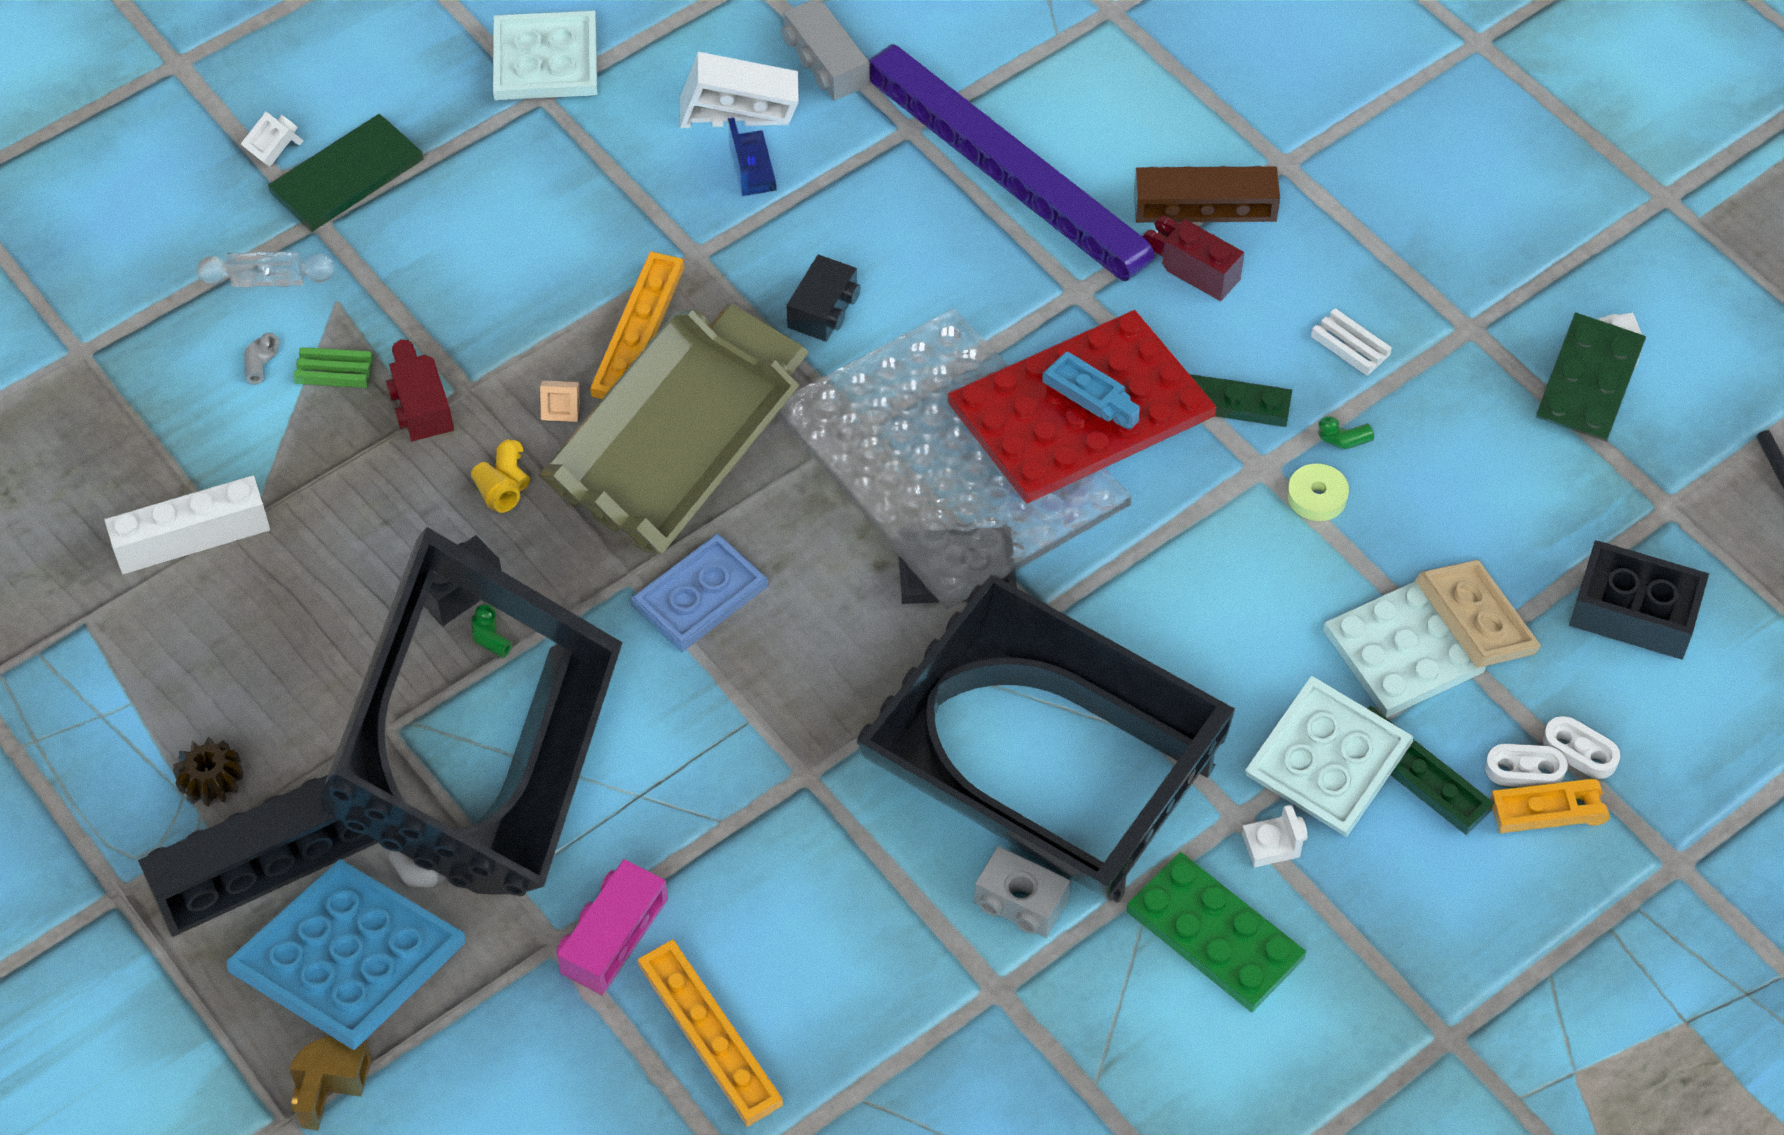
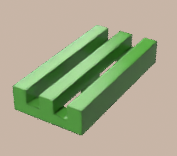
(334, 362)

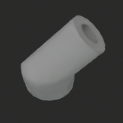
(257, 355)
(412, 874)

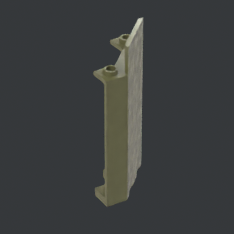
(676, 424)

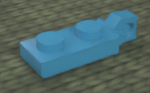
(1092, 390)

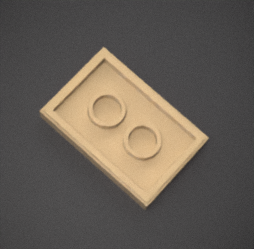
(1477, 613)

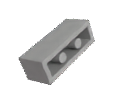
(825, 49)

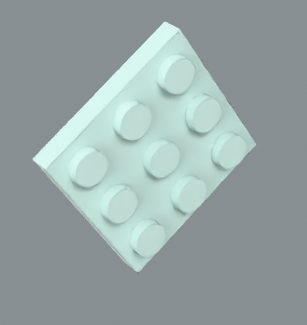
(545, 55)
(1400, 649)
(1329, 756)

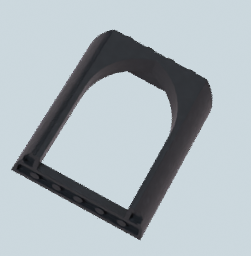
(1024, 642)
(520, 832)

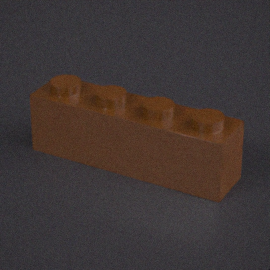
(1207, 194)

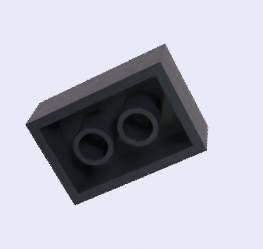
(1639, 599)

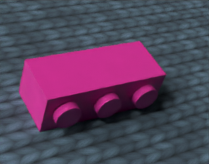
(611, 926)

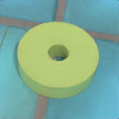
(1320, 478)

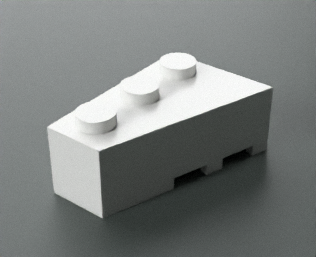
(737, 89)

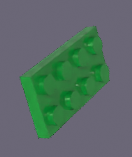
(1216, 931)

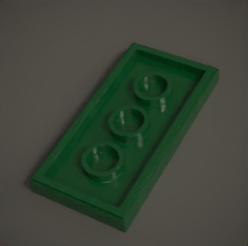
(345, 172)

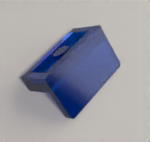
(751, 160)

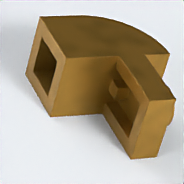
(325, 1068)

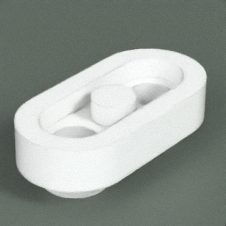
(1582, 747)
(1525, 764)

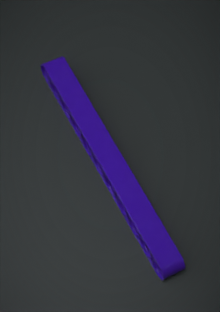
(1010, 163)

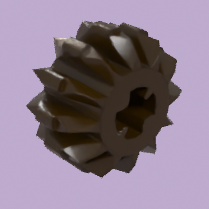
(208, 771)

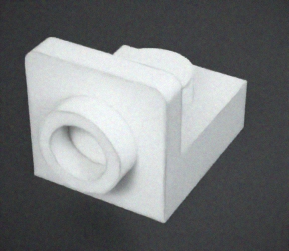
(270, 137)
(1275, 838)

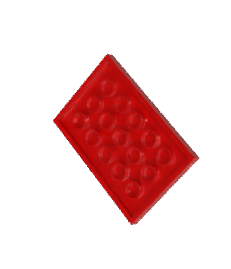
(1051, 441)

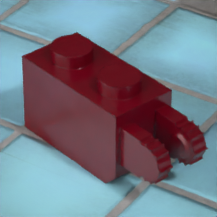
(1197, 256)
(419, 393)

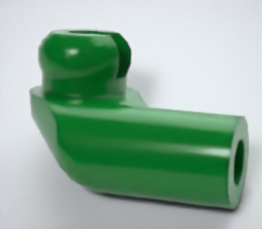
(1343, 438)
(485, 634)

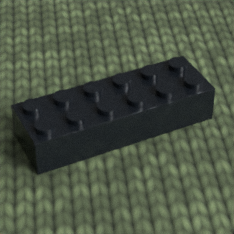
(247, 857)

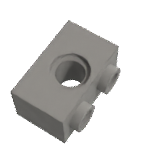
(1010, 874)

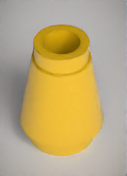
(495, 487)

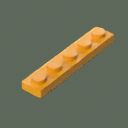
(640, 319)
(710, 1033)

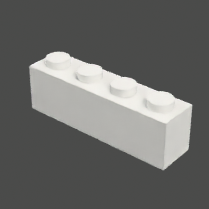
(187, 524)

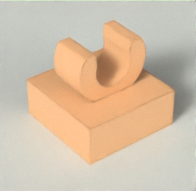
(560, 401)

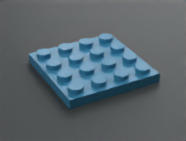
(346, 953)

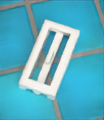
(1354, 338)

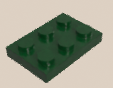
(1590, 376)

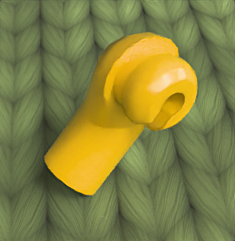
(506, 462)

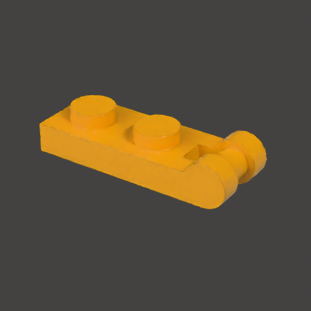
(1549, 806)

